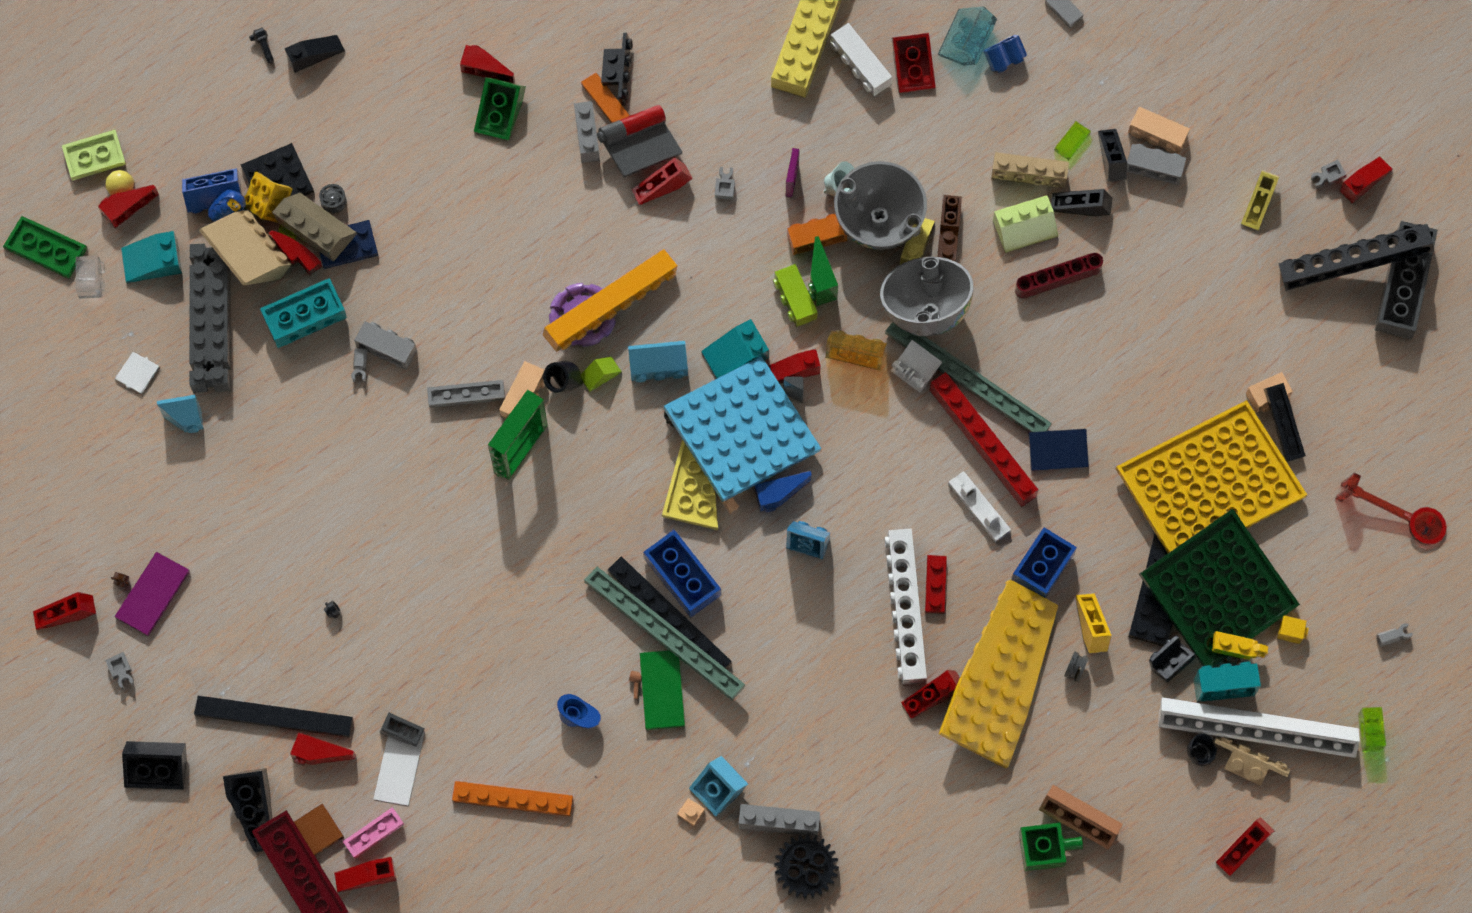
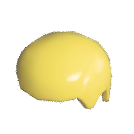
(119, 182)

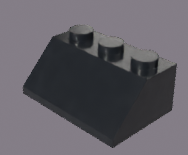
(154, 765)

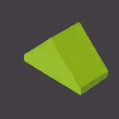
(599, 372)

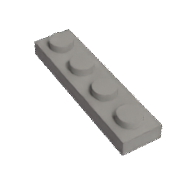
(466, 393)

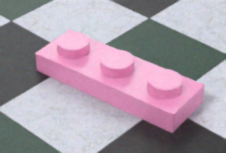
(373, 833)

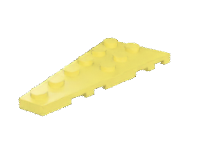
(690, 493)

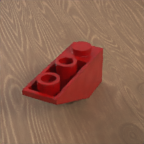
(931, 694)
(366, 874)

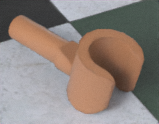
(635, 677)

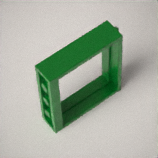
(517, 434)

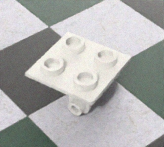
(916, 366)

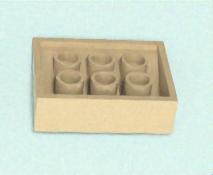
(246, 248)

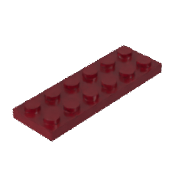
(298, 866)

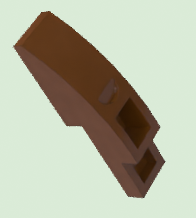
(949, 227)

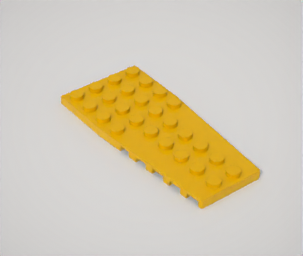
(1001, 676)

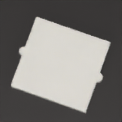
(137, 372)

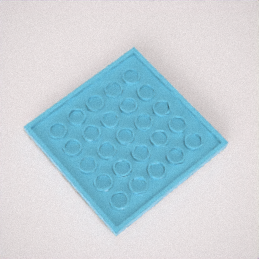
(742, 428)

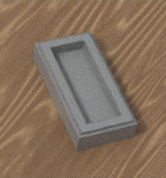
(1065, 11)

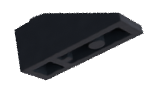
(313, 51)
(1113, 155)
(1084, 202)

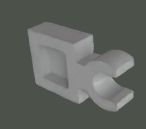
(1331, 172)
(725, 186)
(119, 668)

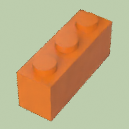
(803, 235)

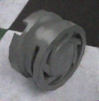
(333, 199)
(1075, 663)

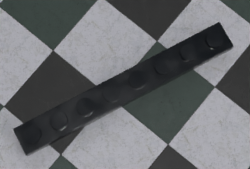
(646, 593)

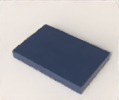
(1058, 449)

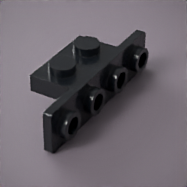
(616, 68)

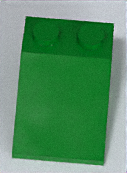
(499, 108)
(823, 284)

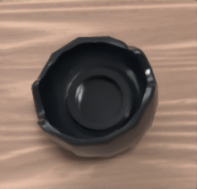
(1202, 750)

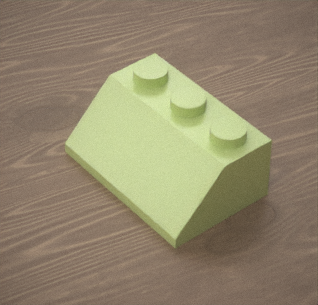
(1025, 224)

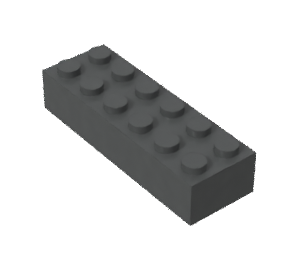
(1404, 292)

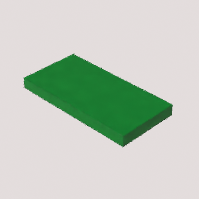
(44, 247)
(661, 690)

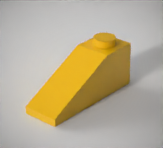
(1093, 624)

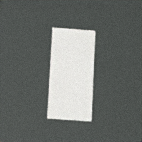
(398, 769)

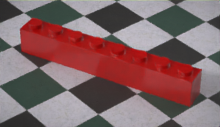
(983, 439)

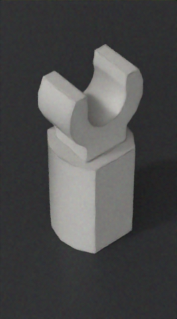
(359, 364)
(1393, 635)

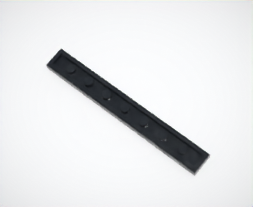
(273, 716)

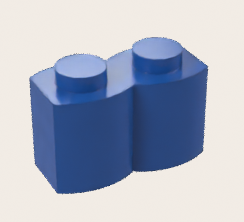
(1004, 53)

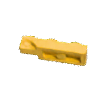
(1238, 646)

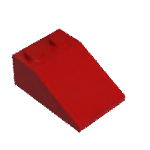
(913, 62)

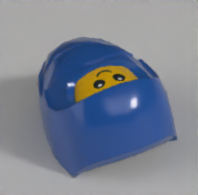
(226, 204)

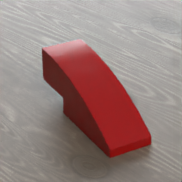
(296, 252)

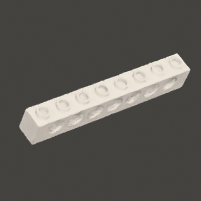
(903, 539)

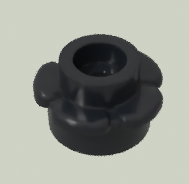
(332, 609)

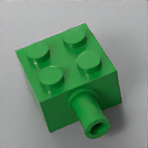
(1045, 847)

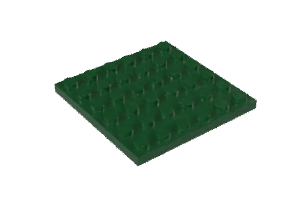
(1219, 585)

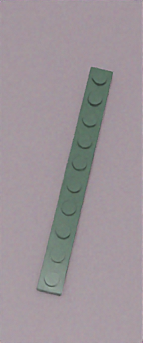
(975, 382)
(664, 633)

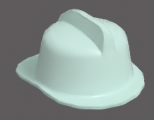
(834, 178)

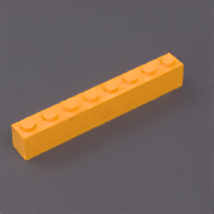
(610, 300)

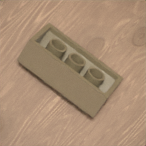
(314, 225)

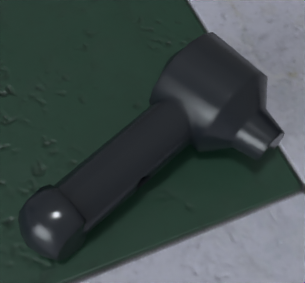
(260, 35)

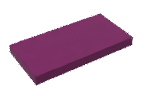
(152, 593)

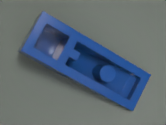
(776, 492)

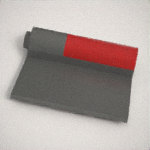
(639, 141)

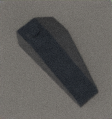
(250, 800)

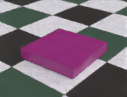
(792, 172)

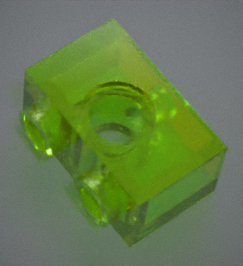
(1372, 729)

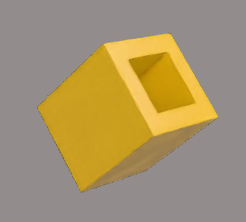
(1292, 629)

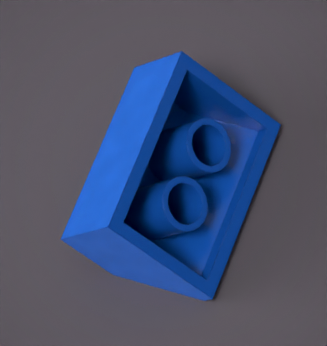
(202, 190)

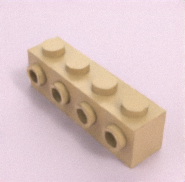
(1030, 170)

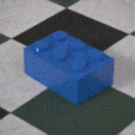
(1044, 563)

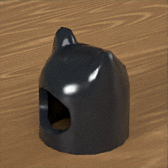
(565, 374)

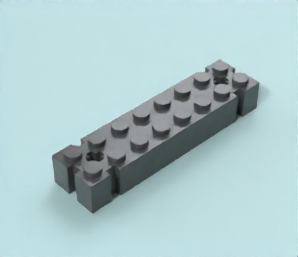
(209, 321)

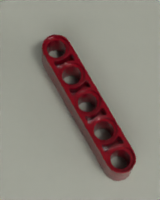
(1065, 269)

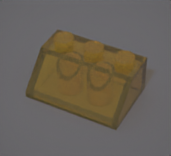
(855, 349)

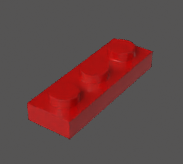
(935, 584)

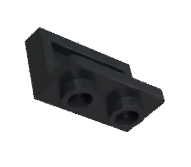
(1171, 659)

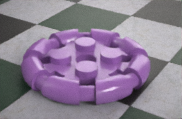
(575, 291)

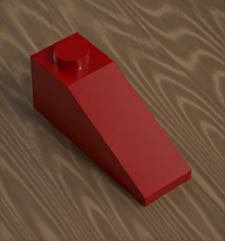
(481, 63)
(1364, 179)
(662, 182)
(125, 204)
(798, 365)
(66, 610)
(316, 751)
(1245, 846)

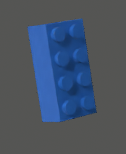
(682, 573)

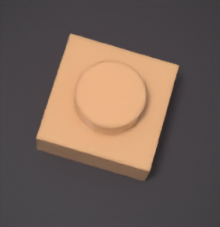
(691, 812)

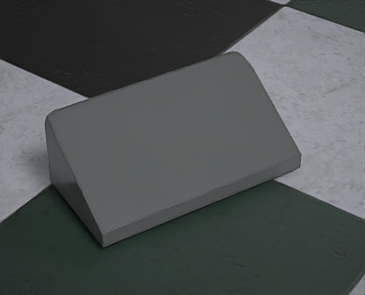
(794, 388)

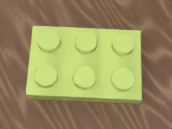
(93, 155)

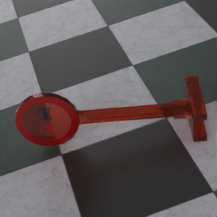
(1425, 524)

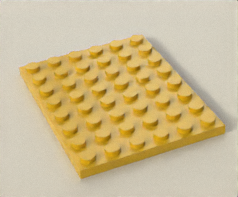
(1207, 473)

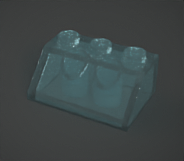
(968, 35)

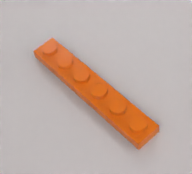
(512, 798)

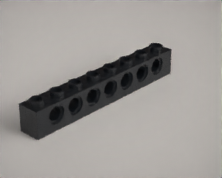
(1365, 261)

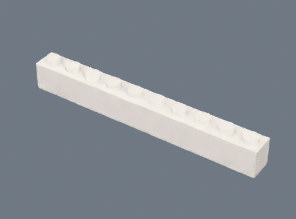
(1258, 727)

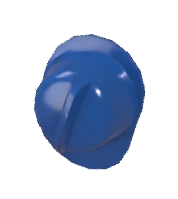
(576, 712)

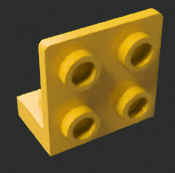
(265, 196)

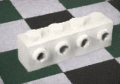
(860, 59)

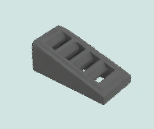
(399, 736)

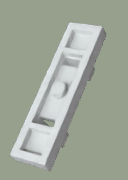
(979, 507)

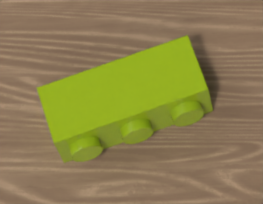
(795, 295)

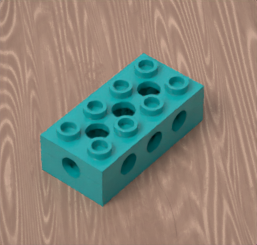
(301, 324)

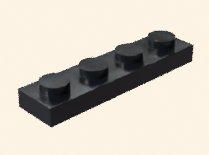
(1284, 422)

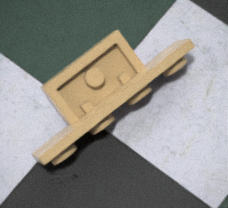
(1248, 763)

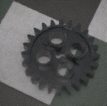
(812, 849)

